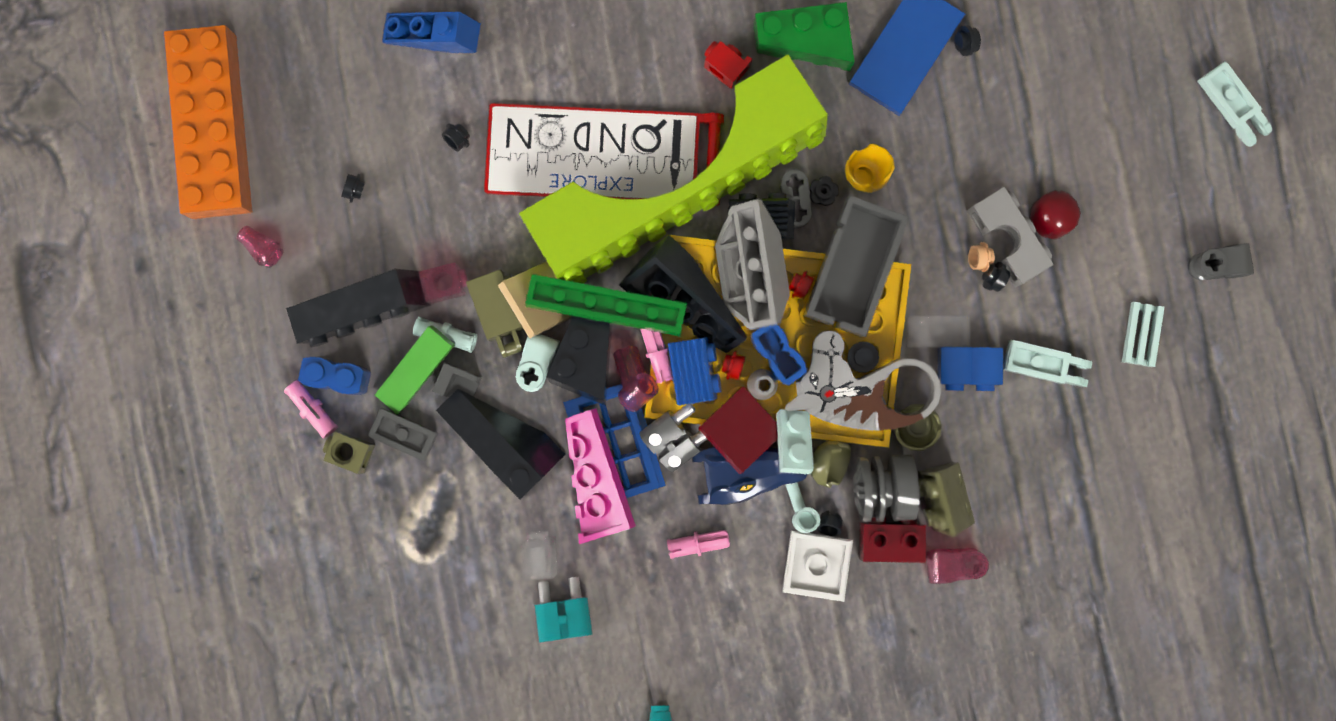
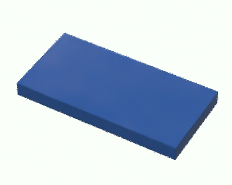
(906, 52)

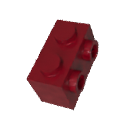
(892, 541)

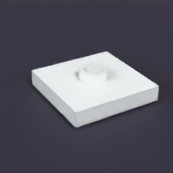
(817, 565)

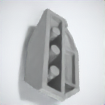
(752, 266)

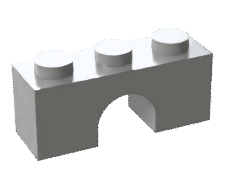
(1002, 213)

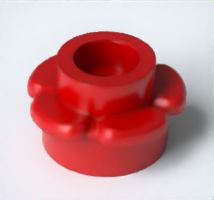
(801, 285)
(733, 365)

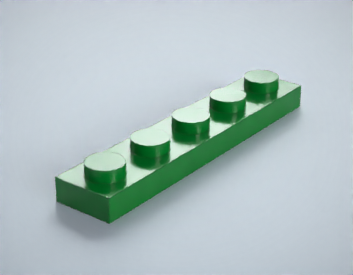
(605, 305)

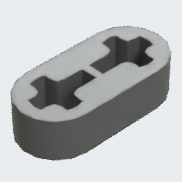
(803, 194)

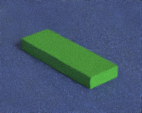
(414, 369)

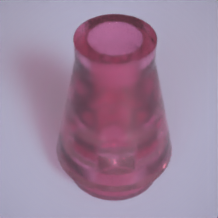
(261, 247)

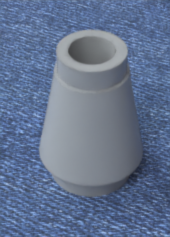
(755, 378)

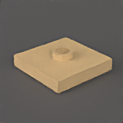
(515, 291)

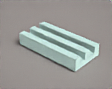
(1158, 312)

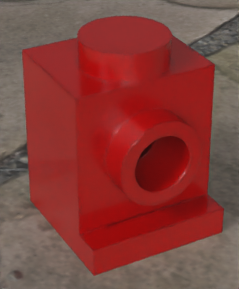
(726, 63)

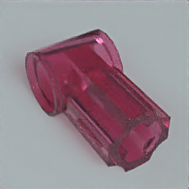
(636, 383)

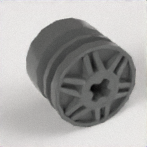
(886, 488)

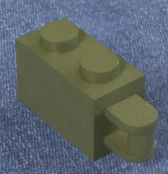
(495, 312)

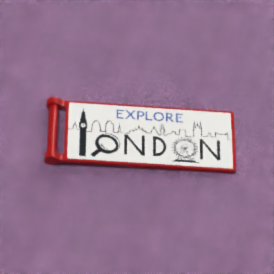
(601, 150)

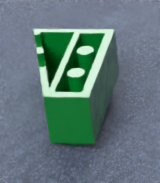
(807, 34)

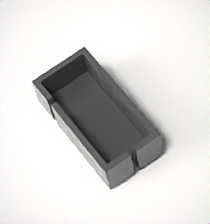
(856, 266)

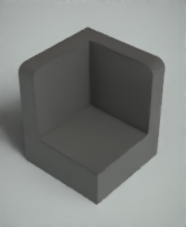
(454, 378)

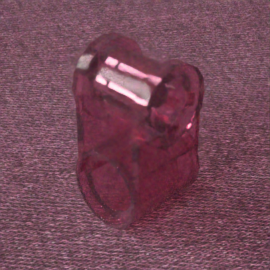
(950, 565)

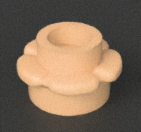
(981, 257)

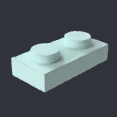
(794, 441)

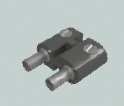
(671, 440)

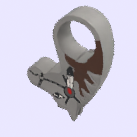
(857, 403)

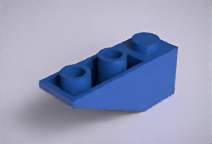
(432, 31)

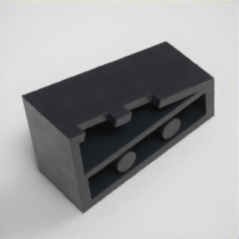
(583, 359)

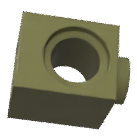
(361, 452)

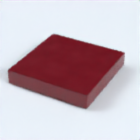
(740, 430)

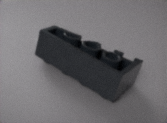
(357, 306)

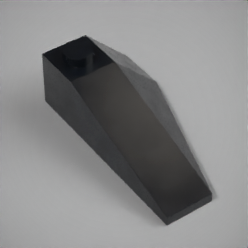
(674, 275)

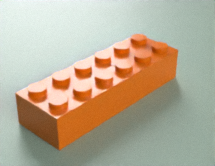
(207, 122)

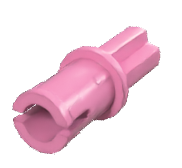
(657, 355)
(698, 543)

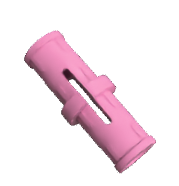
(297, 393)

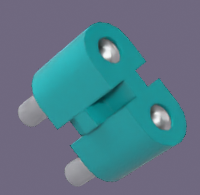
(562, 618)

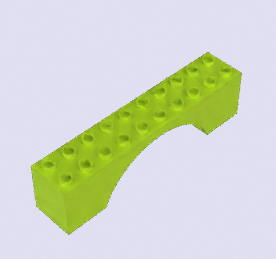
(770, 126)

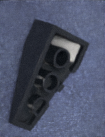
(504, 443)

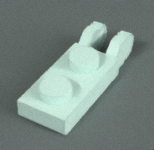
(1235, 102)
(1043, 363)

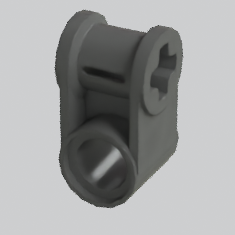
(1224, 262)

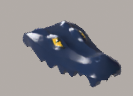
(730, 487)

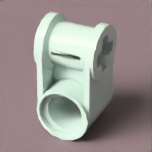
(537, 356)

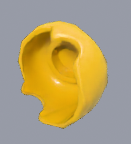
(869, 168)

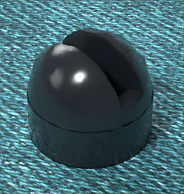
(830, 524)

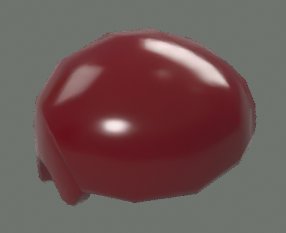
(1055, 214)

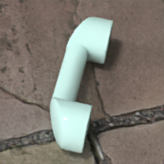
(805, 518)

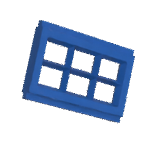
(637, 423)

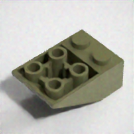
(945, 498)

